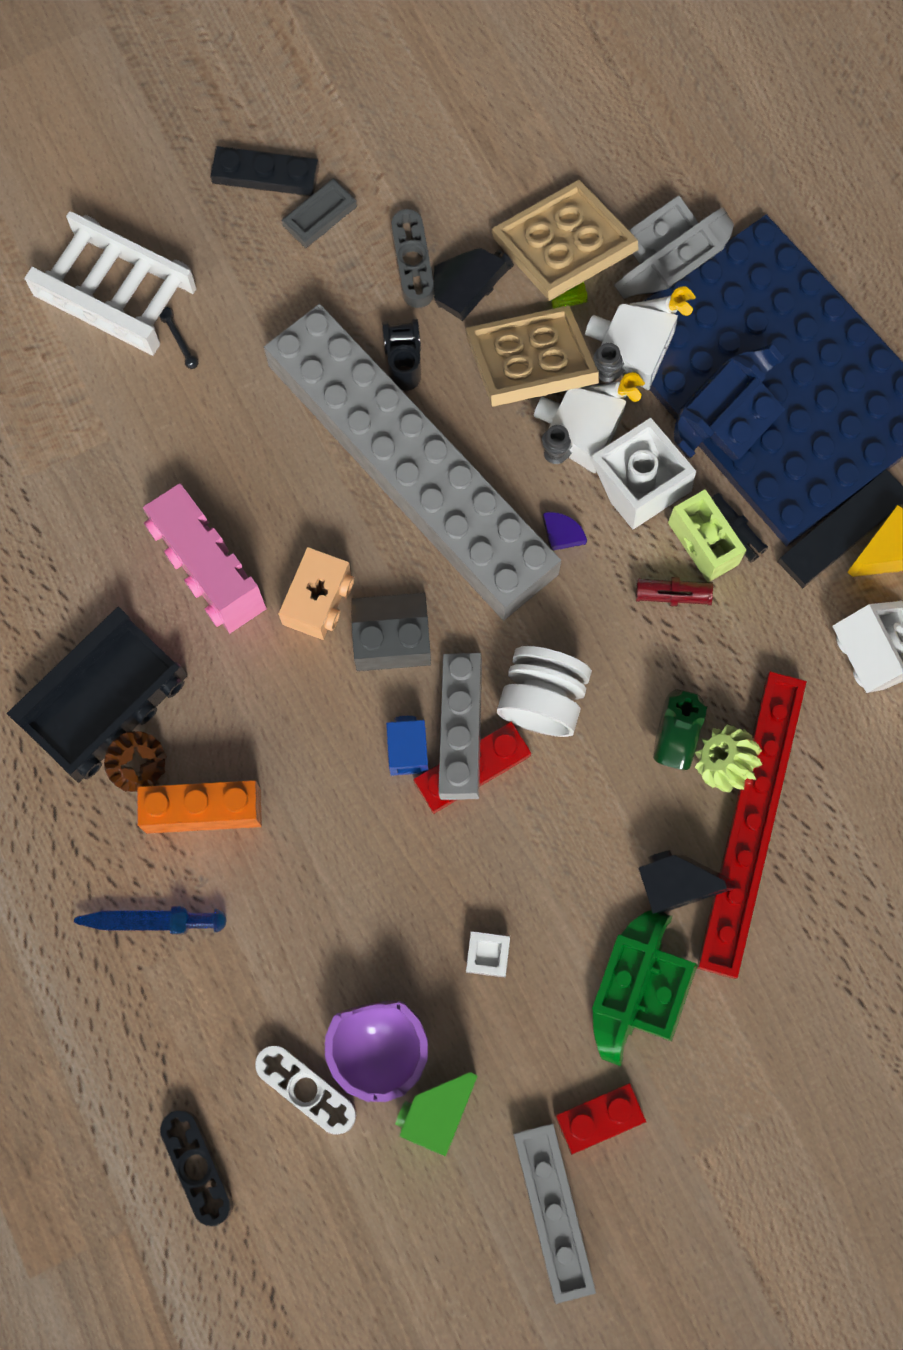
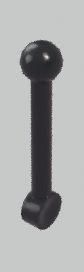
(167, 316)

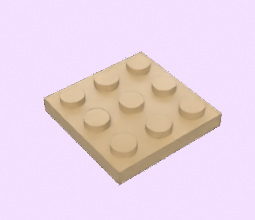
(564, 239)
(531, 356)

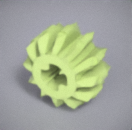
(728, 758)

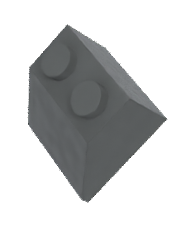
(390, 632)

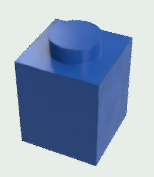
(407, 746)

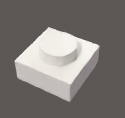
(488, 954)

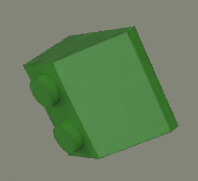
(436, 1114)

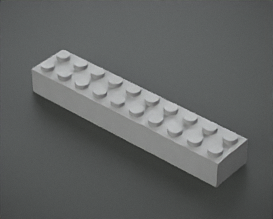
(412, 462)

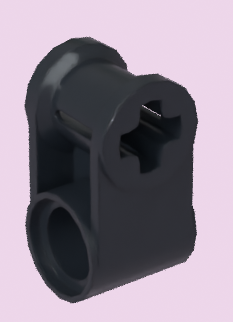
(403, 349)

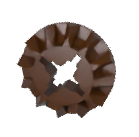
(122, 751)

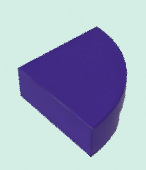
(563, 531)

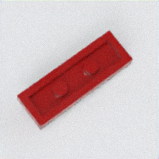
(498, 754)

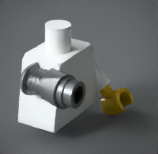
(637, 336)
(585, 419)

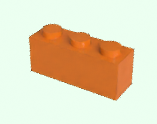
(199, 807)

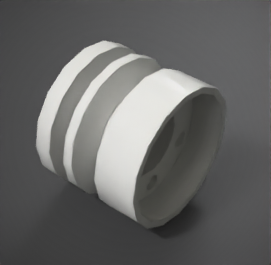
(544, 691)

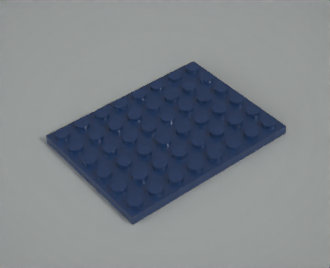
(835, 379)

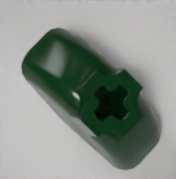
(679, 729)

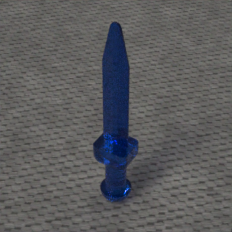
(176, 921)

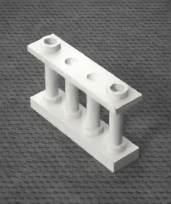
(110, 315)

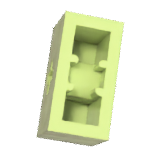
(706, 535)

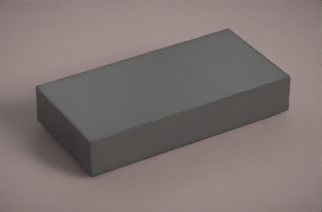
(319, 213)

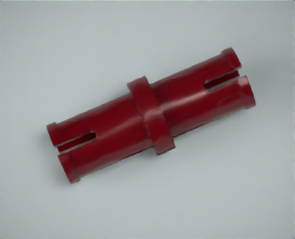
(700, 591)

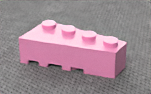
(205, 558)

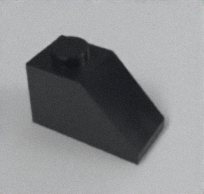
(680, 881)

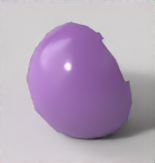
(377, 1050)

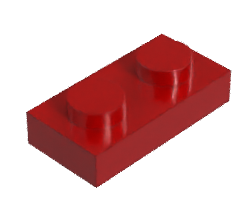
(600, 1118)

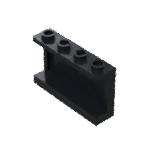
(98, 694)

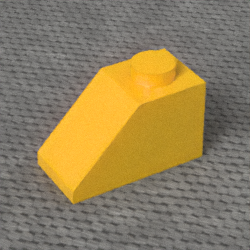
(885, 549)

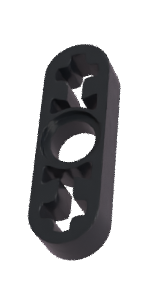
(174, 1143)

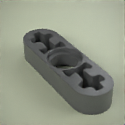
(406, 271)

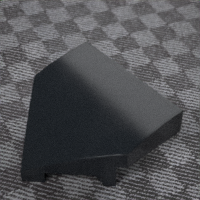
(466, 280)

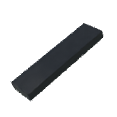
(843, 529)

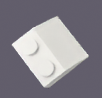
(643, 473)
(874, 644)

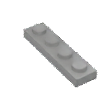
(460, 726)
(554, 1214)

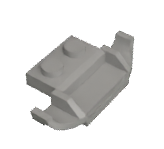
(673, 246)

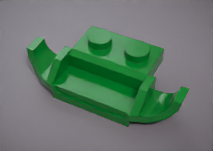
(640, 987)

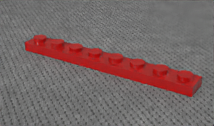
(752, 827)

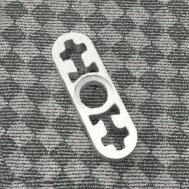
(276, 1078)

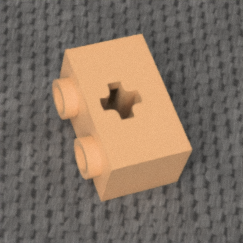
(316, 573)

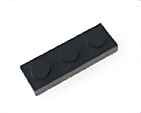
(264, 171)

